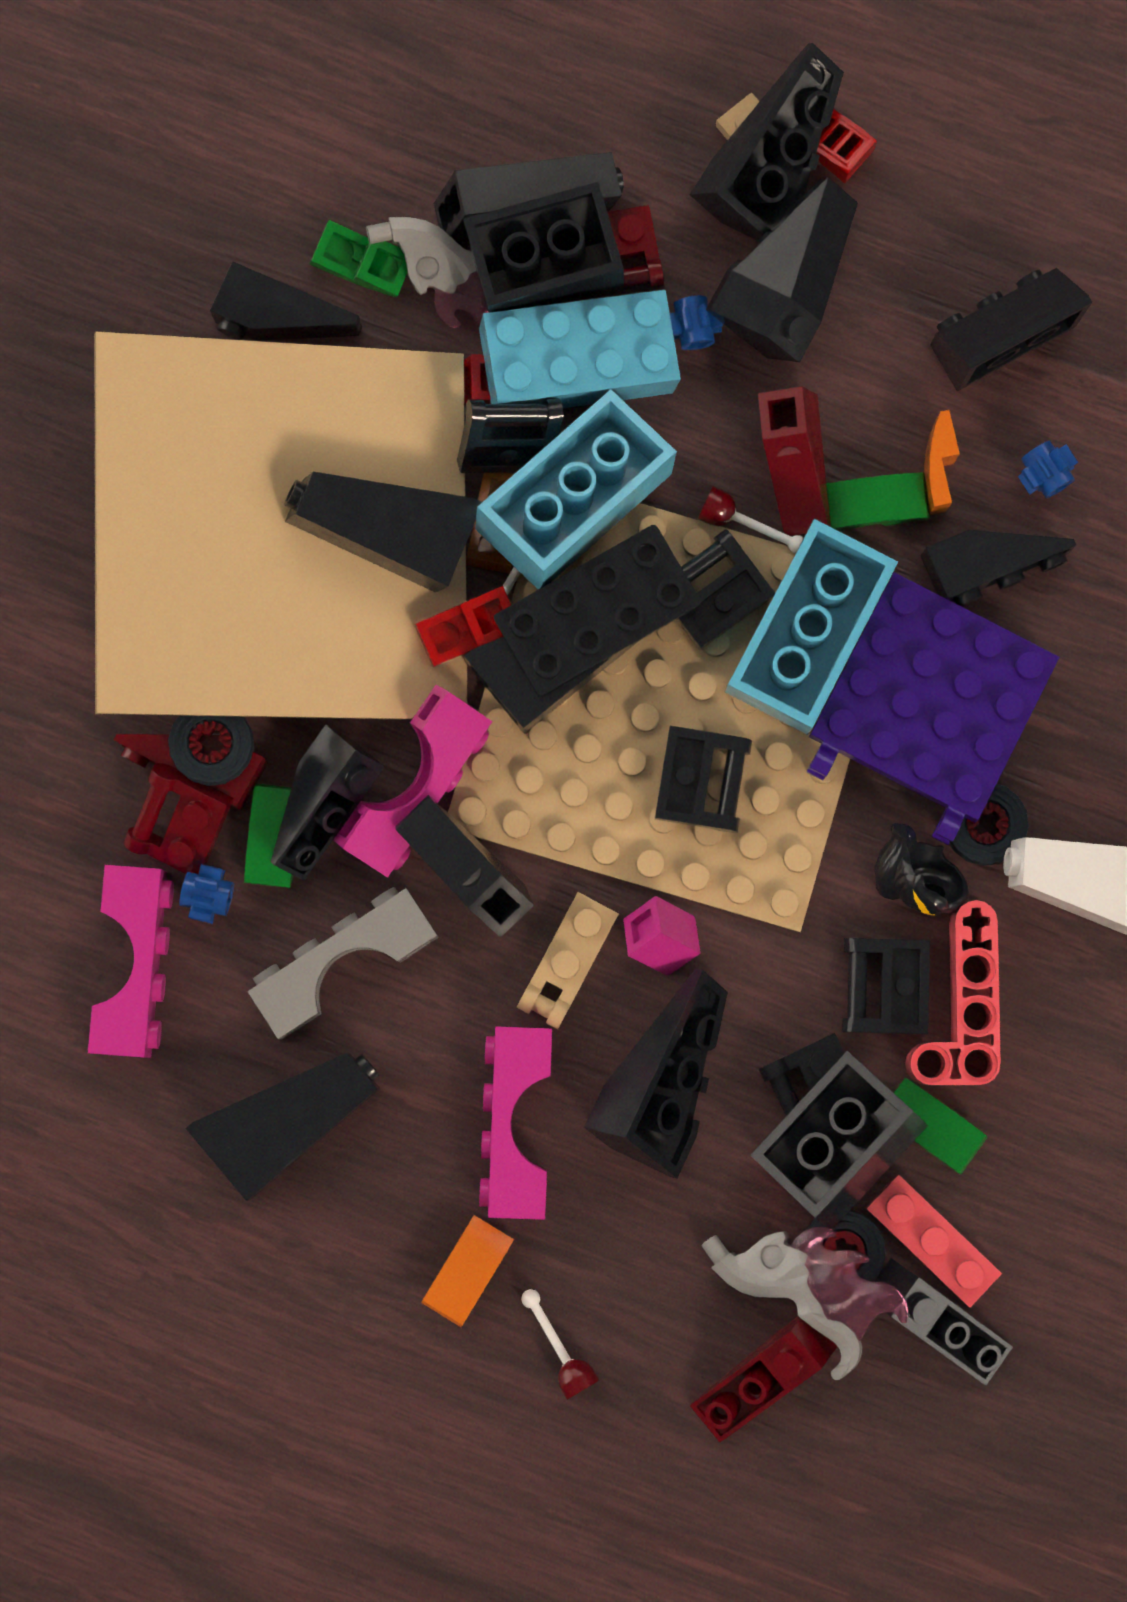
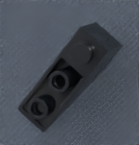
(984, 558)
(322, 797)
(466, 866)
(946, 1325)

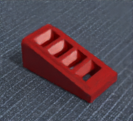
(850, 132)

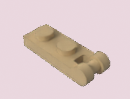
(568, 958)

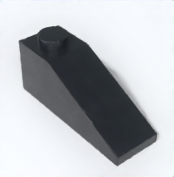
(272, 310)

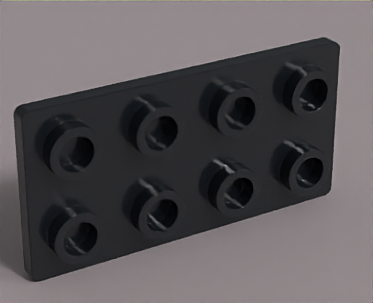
(597, 610)

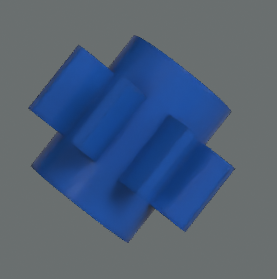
(693, 323)
(1048, 469)
(206, 893)

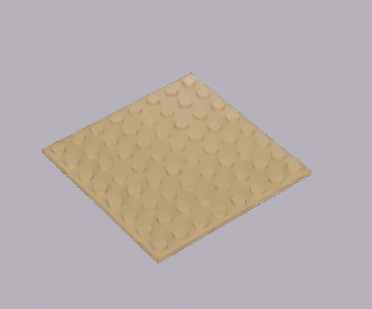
(199, 575)
(592, 769)

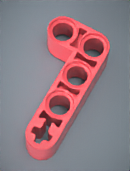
(962, 994)

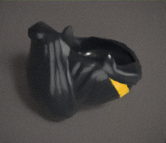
(919, 874)

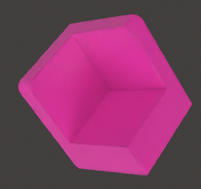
(661, 936)

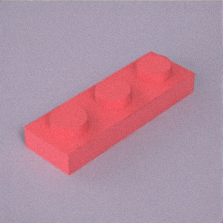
(933, 1240)

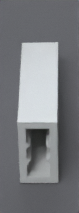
(1072, 876)

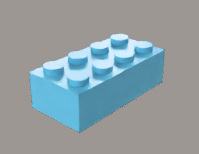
(581, 350)
(575, 490)
(811, 626)

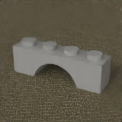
(291, 995)

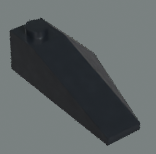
(773, 150)
(785, 282)
(655, 1090)

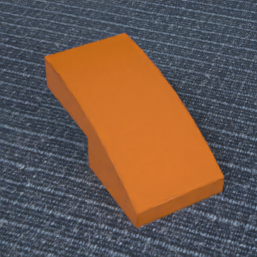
(940, 452)
(467, 1271)

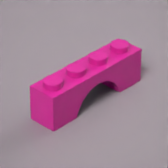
(447, 737)
(127, 1021)
(515, 1183)

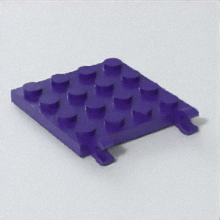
(932, 701)

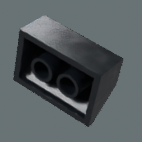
(545, 250)
(1008, 326)
(839, 1140)

